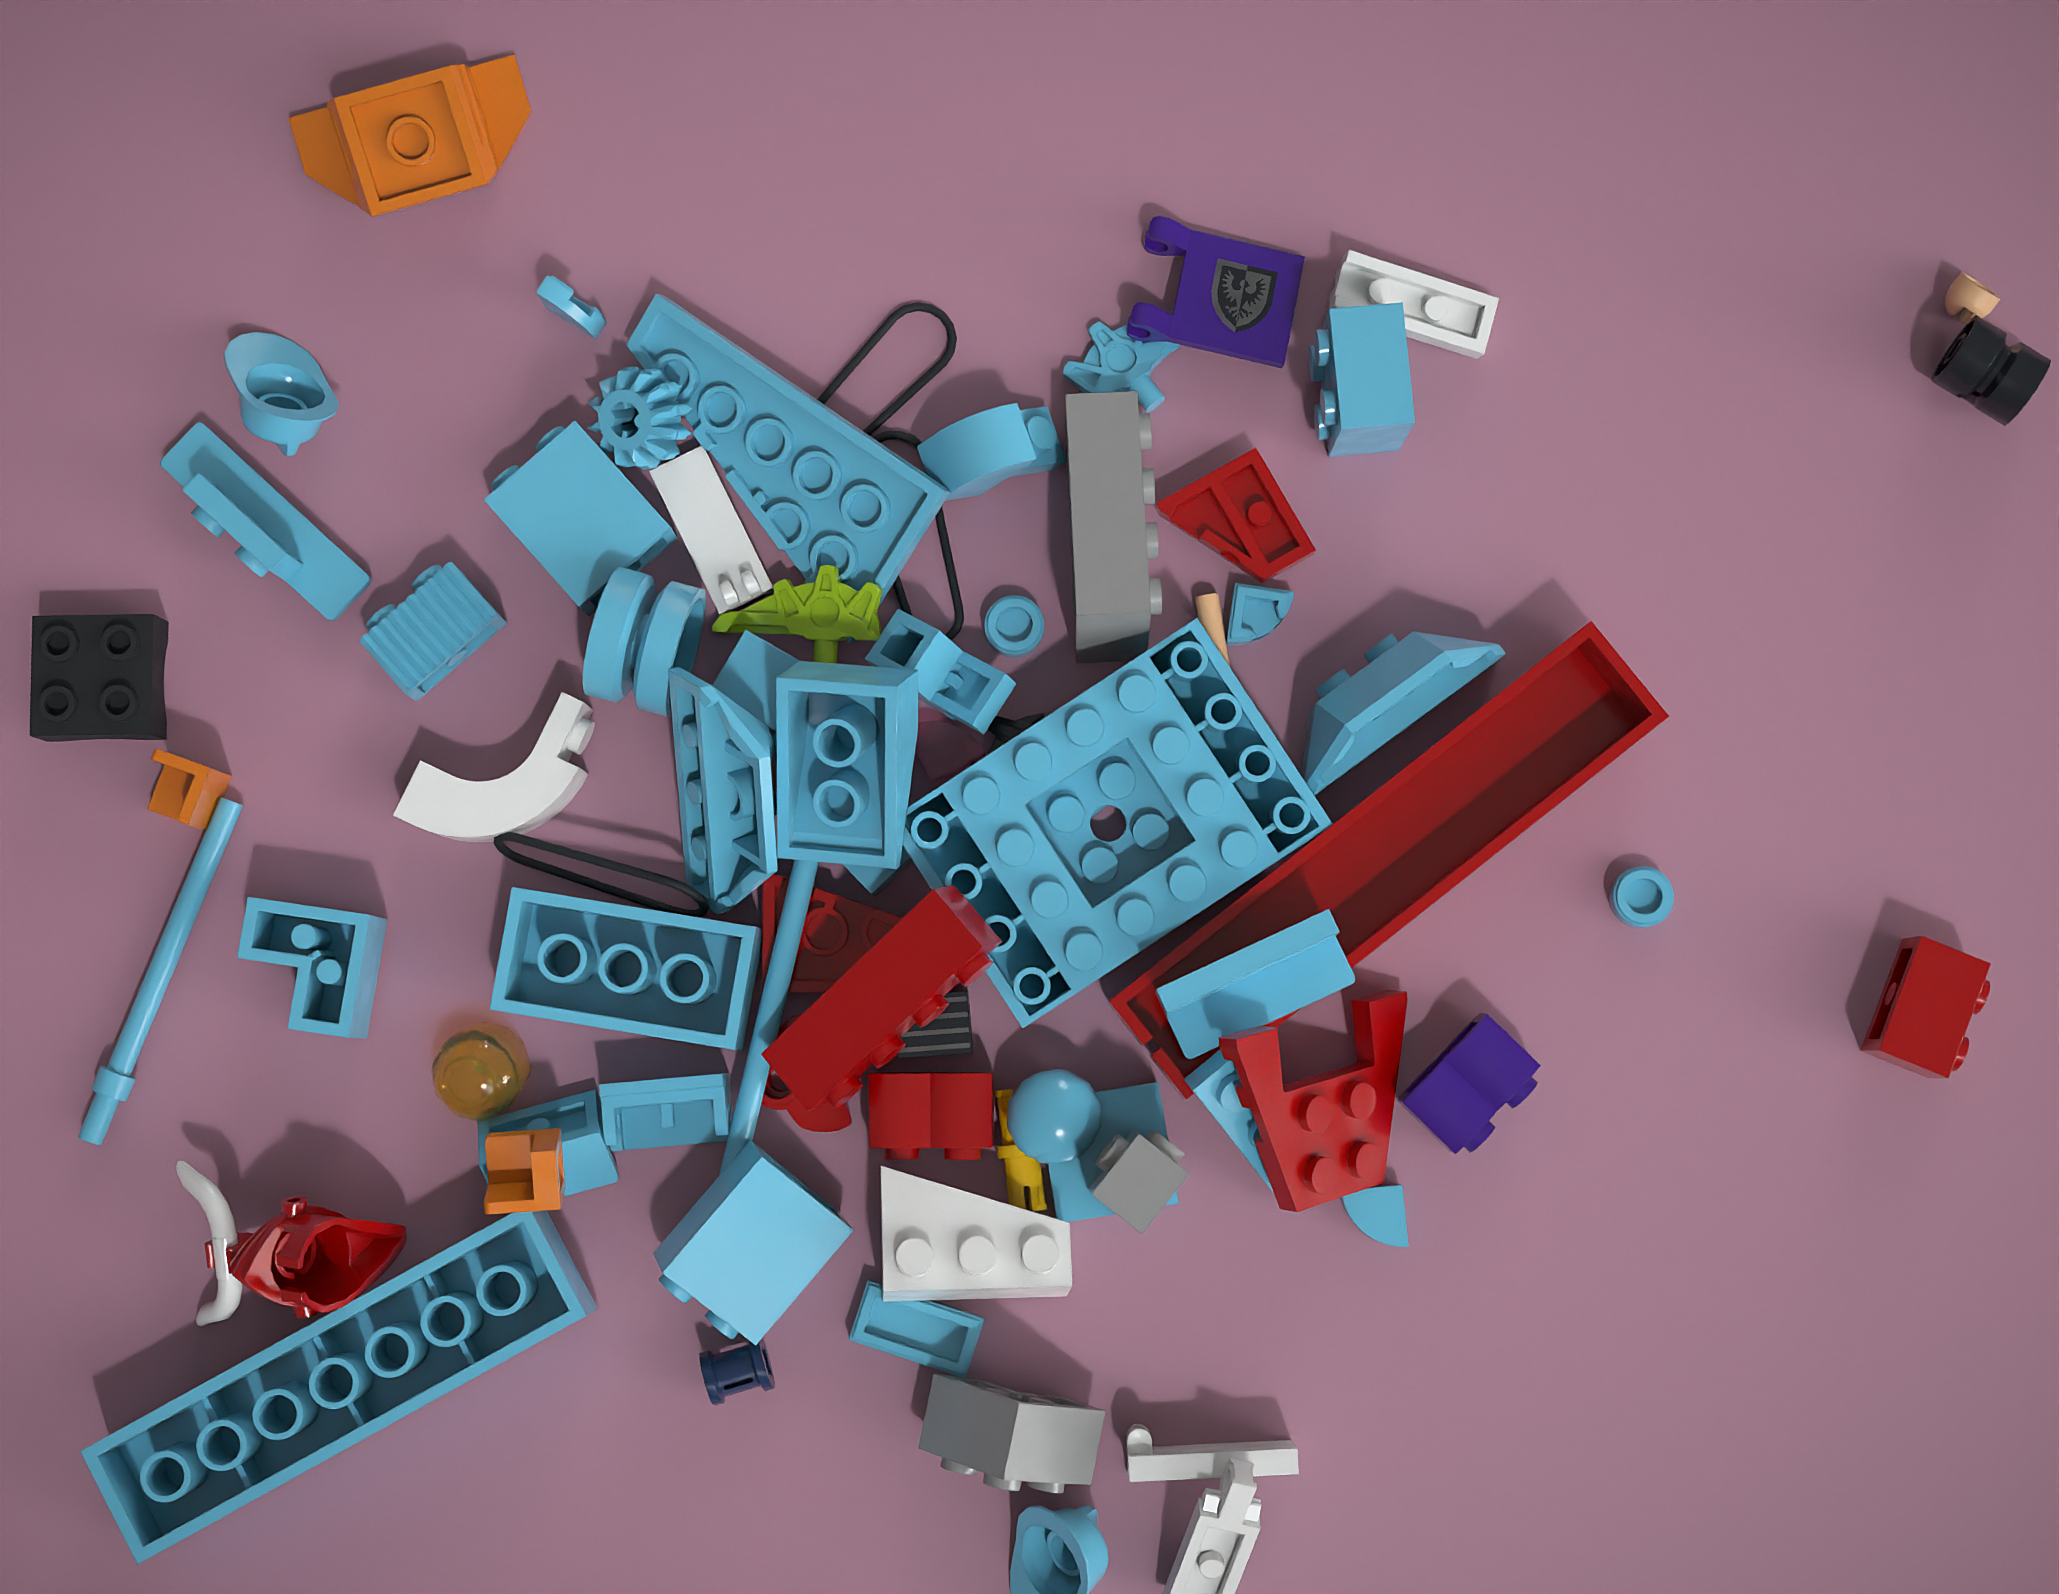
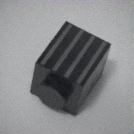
(946, 1034)

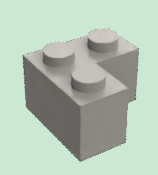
(1010, 1434)

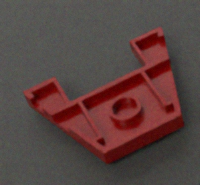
(1331, 1128)

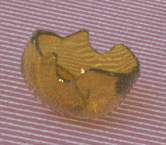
(480, 1071)

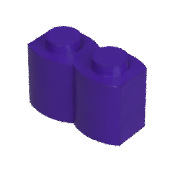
(1470, 1084)

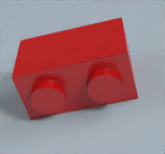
(1927, 1008)

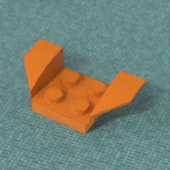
(415, 135)

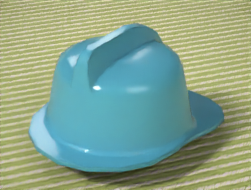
(279, 389)
(1057, 1551)

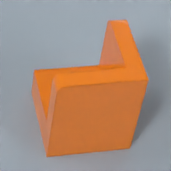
(187, 790)
(524, 1171)

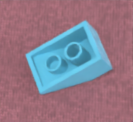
(844, 762)

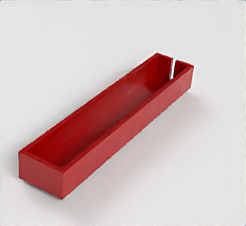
(1424, 825)

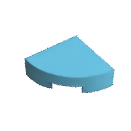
(559, 300)
(1255, 612)
(1379, 1213)

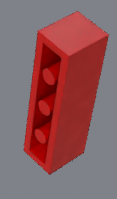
(882, 998)

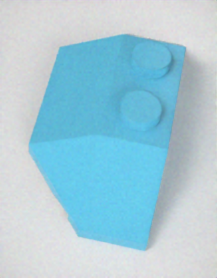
(1385, 699)
(722, 792)

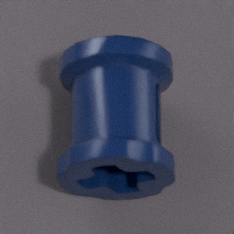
(736, 1371)

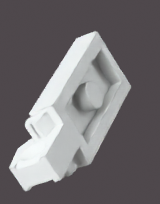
(1218, 1535)

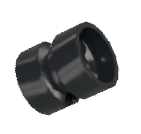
(1990, 370)

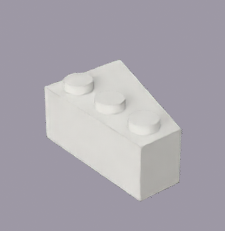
(966, 1245)

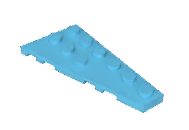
(795, 463)

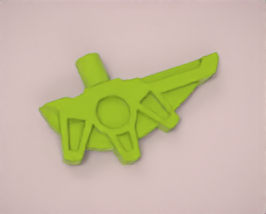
(816, 610)

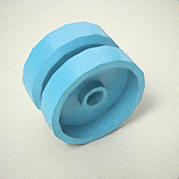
(641, 638)

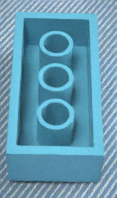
(627, 969)

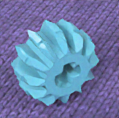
(639, 417)

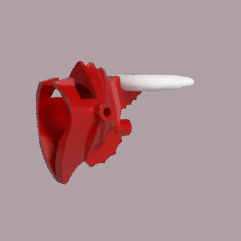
(296, 1259)

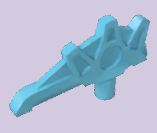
(1119, 365)

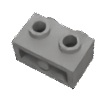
(1138, 1176)

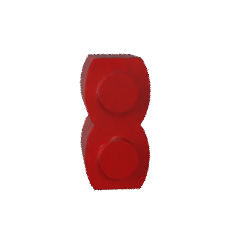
(931, 1112)

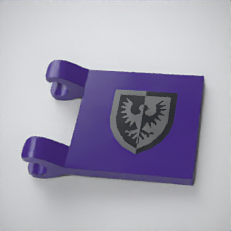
(1228, 295)

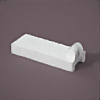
(1432, 307)
(711, 530)
(1203, 1460)

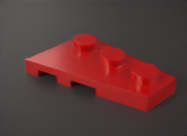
(832, 938)

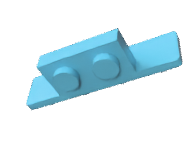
(266, 525)

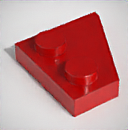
(1241, 517)

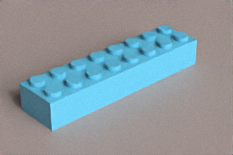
(337, 1381)

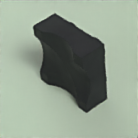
(98, 677)

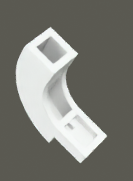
(507, 804)

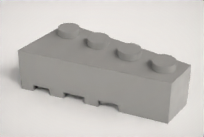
(1109, 525)

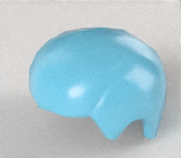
(1054, 1116)

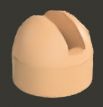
(1972, 295)

